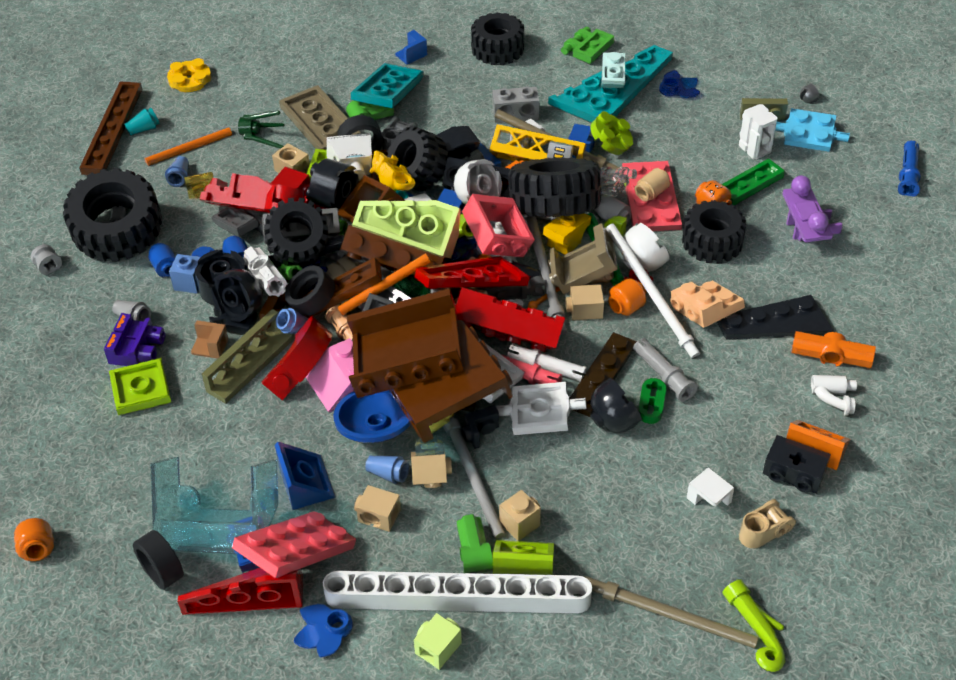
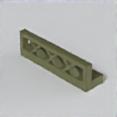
(248, 359)

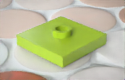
(139, 386)

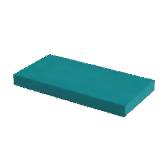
(387, 85)

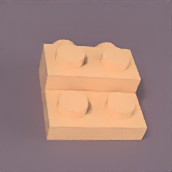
(706, 302)

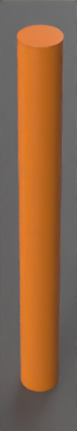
(188, 146)
(384, 284)

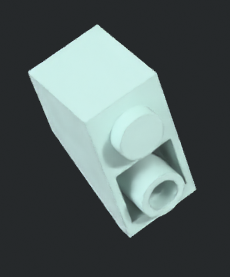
(613, 70)

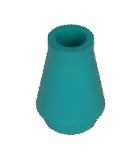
(142, 122)

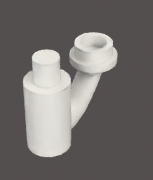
(826, 385)

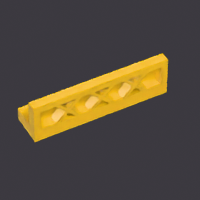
(513, 153)

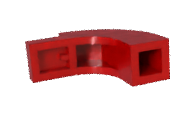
(300, 359)

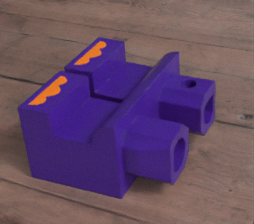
(131, 341)

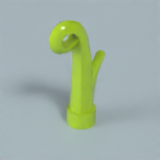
(761, 622)

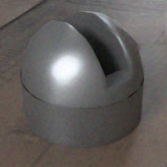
(809, 93)

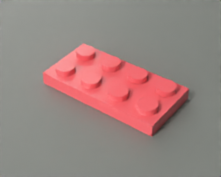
(661, 212)
(294, 543)

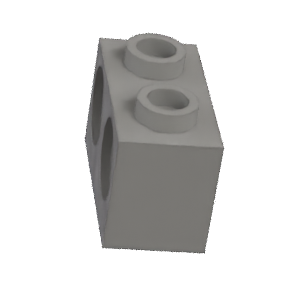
(518, 102)

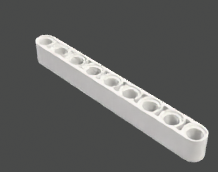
(445, 584)

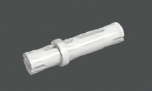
(547, 362)

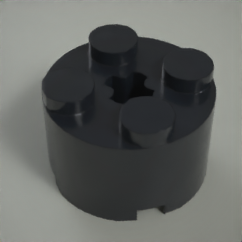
(331, 183)
(212, 265)

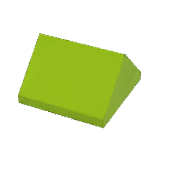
(523, 558)

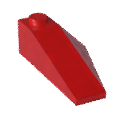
(246, 592)

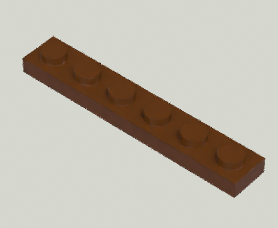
(111, 128)

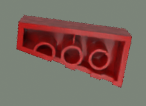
(509, 320)

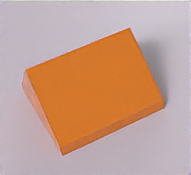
(819, 439)

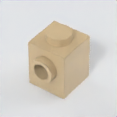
(585, 302)
(430, 469)
(520, 515)

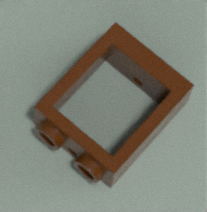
(366, 190)

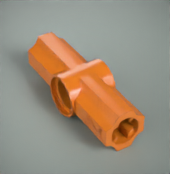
(833, 349)

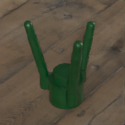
(249, 126)

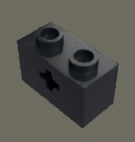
(796, 464)

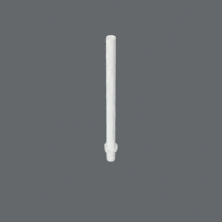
(685, 340)

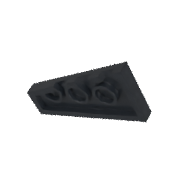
(776, 320)

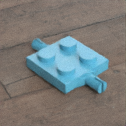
(811, 130)

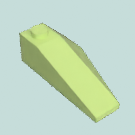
(417, 223)

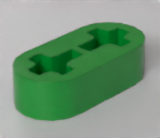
(657, 401)

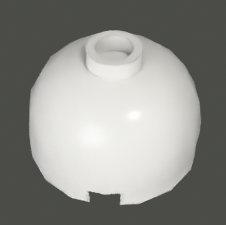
(477, 178)
(646, 249)

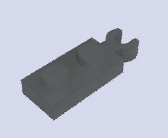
(516, 292)

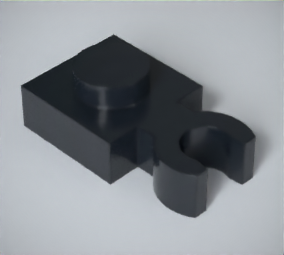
(234, 326)

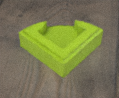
(619, 222)

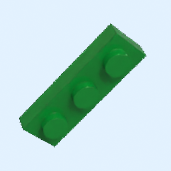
(754, 180)

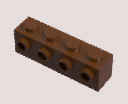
(386, 250)

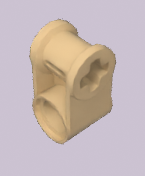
(765, 525)

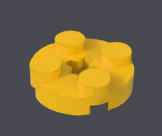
(178, 74)

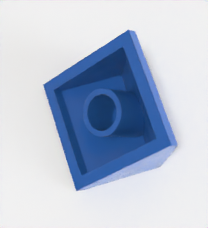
(303, 476)

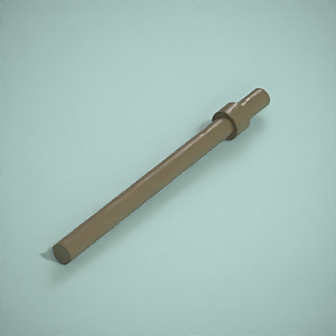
(520, 124)
(612, 591)

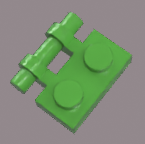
(588, 45)

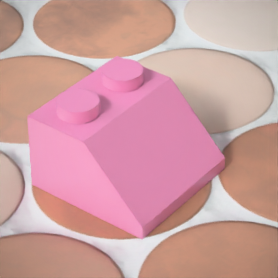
(331, 374)

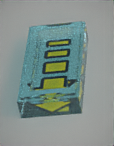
(431, 447)

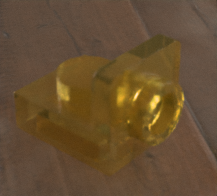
(197, 183)

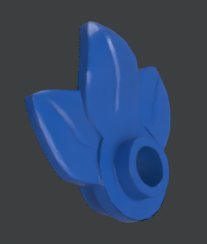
(319, 629)

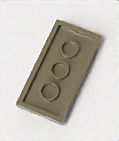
(314, 115)

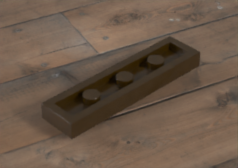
(605, 366)

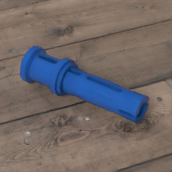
(910, 174)

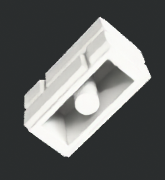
(757, 131)

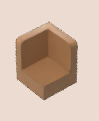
(210, 339)

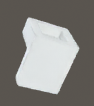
(711, 488)

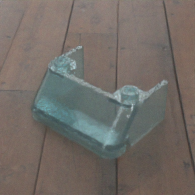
(196, 529)

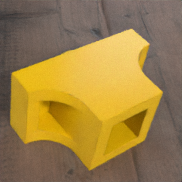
(566, 232)

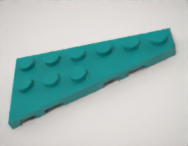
(590, 99)

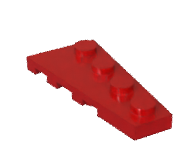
(472, 273)

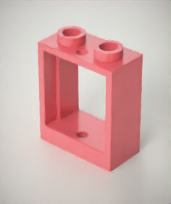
(478, 214)

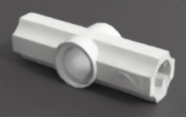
(264, 271)

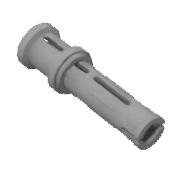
(671, 375)

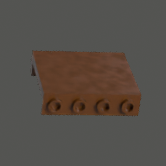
(405, 343)
(442, 396)

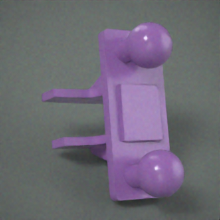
(806, 214)

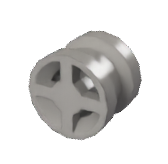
(46, 259)

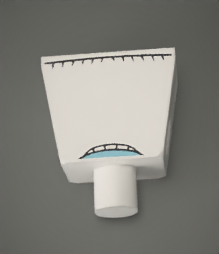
(352, 150)

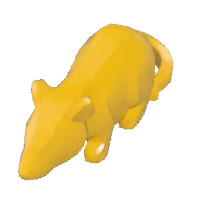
(390, 173)

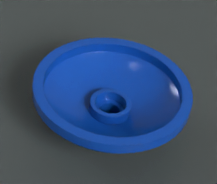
(370, 418)

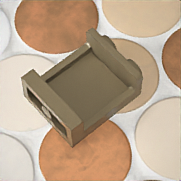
(584, 263)

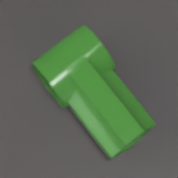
(374, 111)
(474, 550)

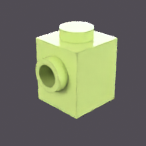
(437, 640)

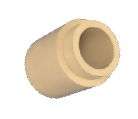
(652, 184)

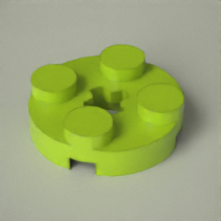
(612, 132)

